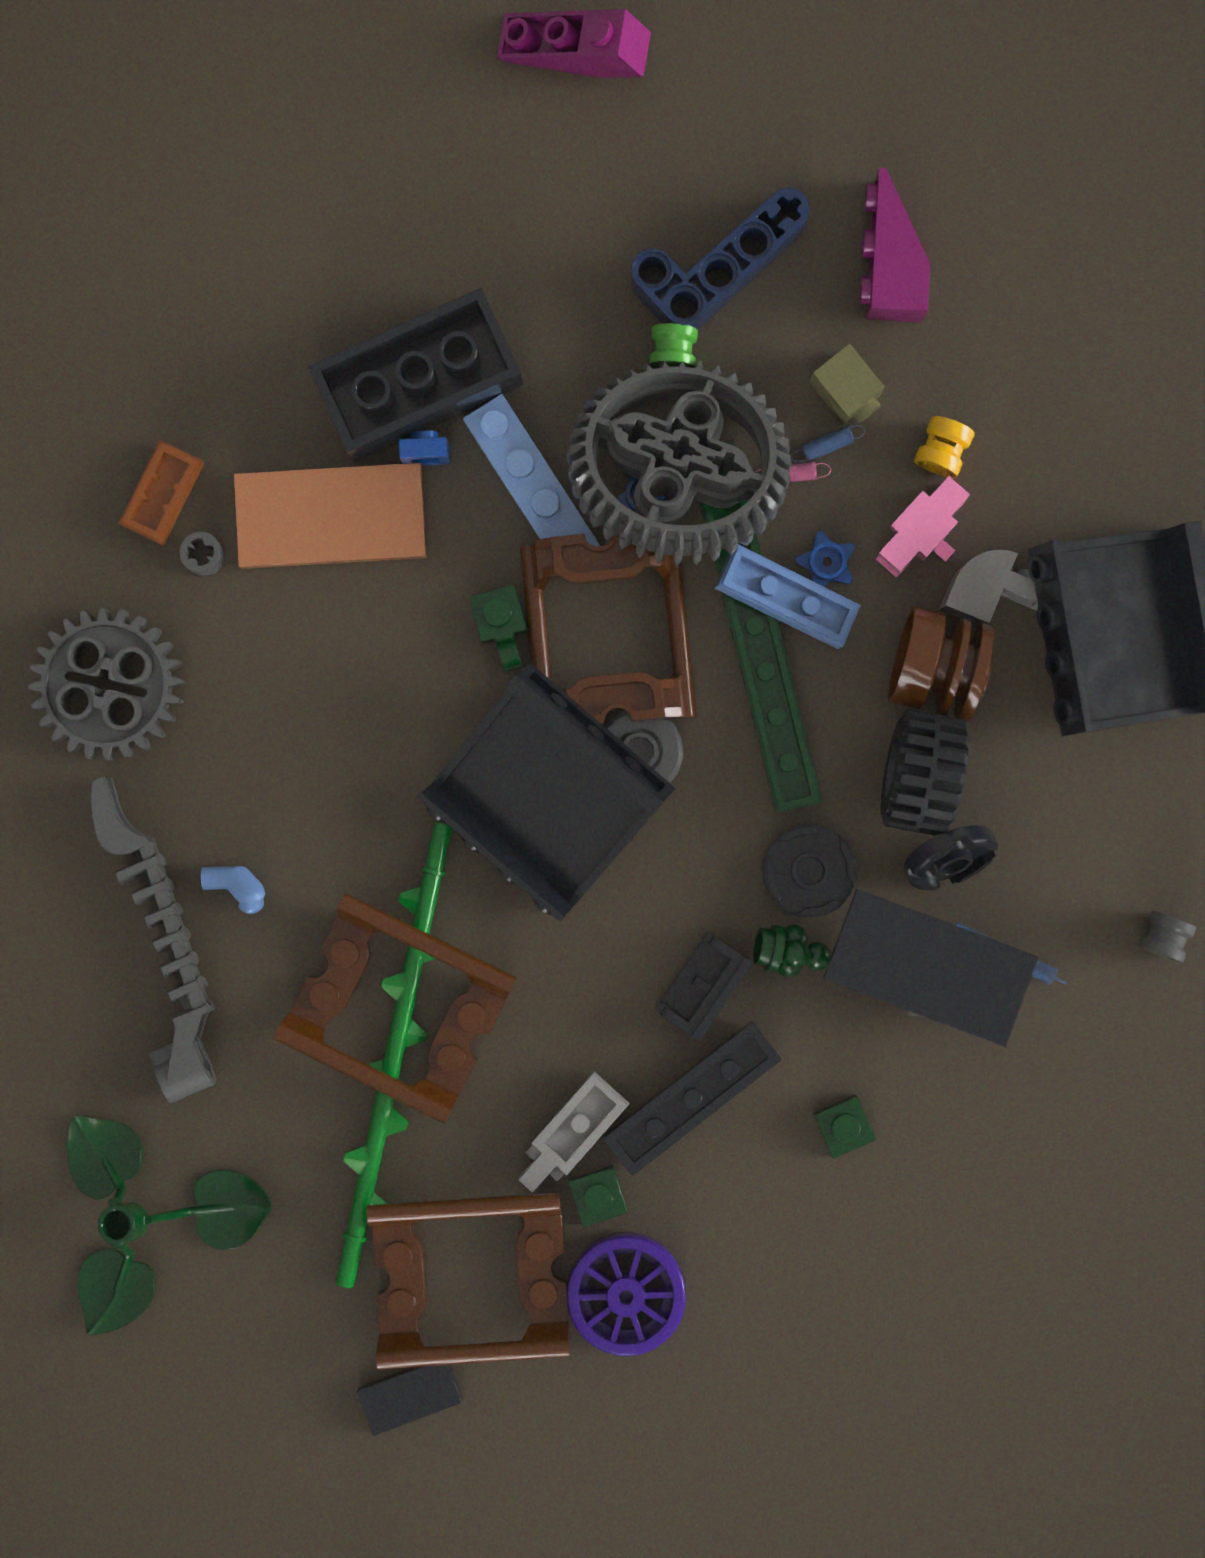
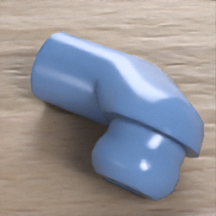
(238, 882)

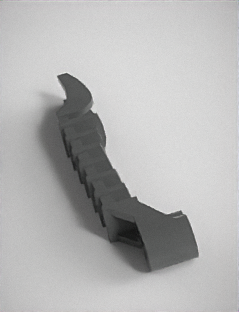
(182, 1064)

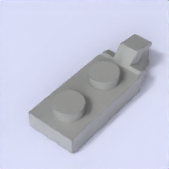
(572, 1131)

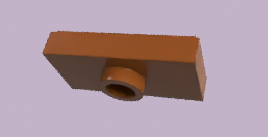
(161, 492)

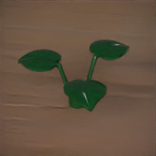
(113, 1285)

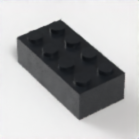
(416, 375)

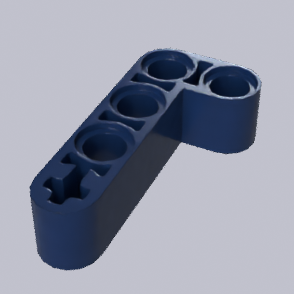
(726, 257)

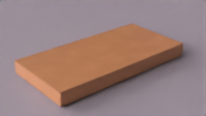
(330, 515)

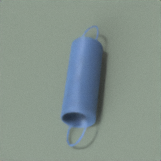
(828, 443)

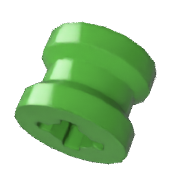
(673, 345)

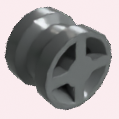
(1167, 936)

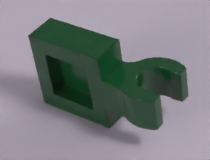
(499, 620)

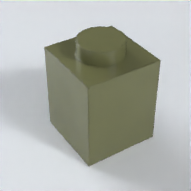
(848, 386)

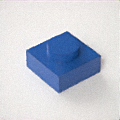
(425, 448)

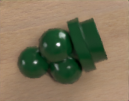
(788, 951)

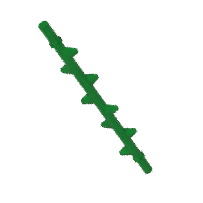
(402, 1034)

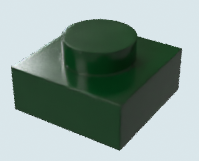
(844, 1126)
(598, 1196)

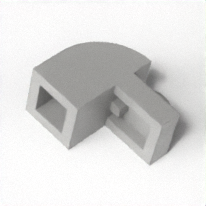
(982, 581)

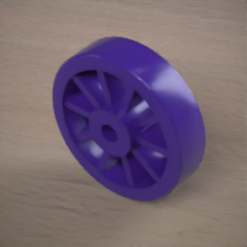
(626, 1294)

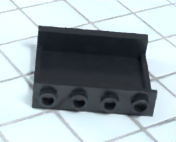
(1123, 626)
(545, 792)

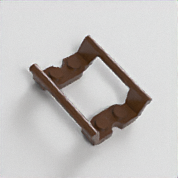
(583, 563)
(329, 995)
(404, 1300)

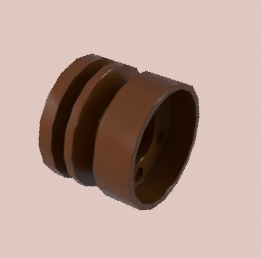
(941, 664)

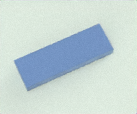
(787, 596)

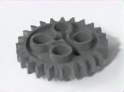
(116, 645)

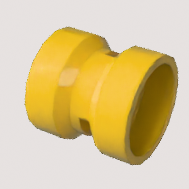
(944, 446)

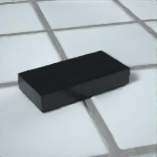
(408, 1396)

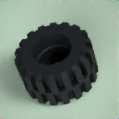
(924, 772)

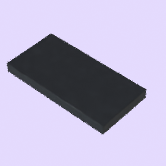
(930, 967)

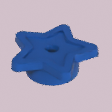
(837, 553)

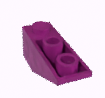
(577, 42)
(897, 262)

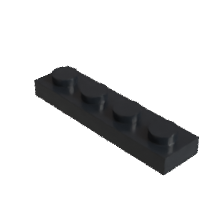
(691, 1098)

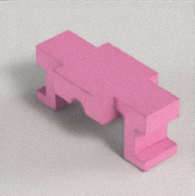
(924, 527)

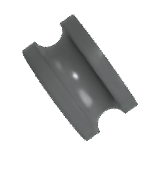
(215, 562)

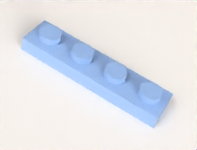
(525, 471)

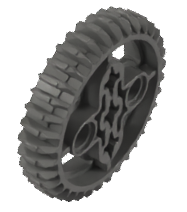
(679, 461)

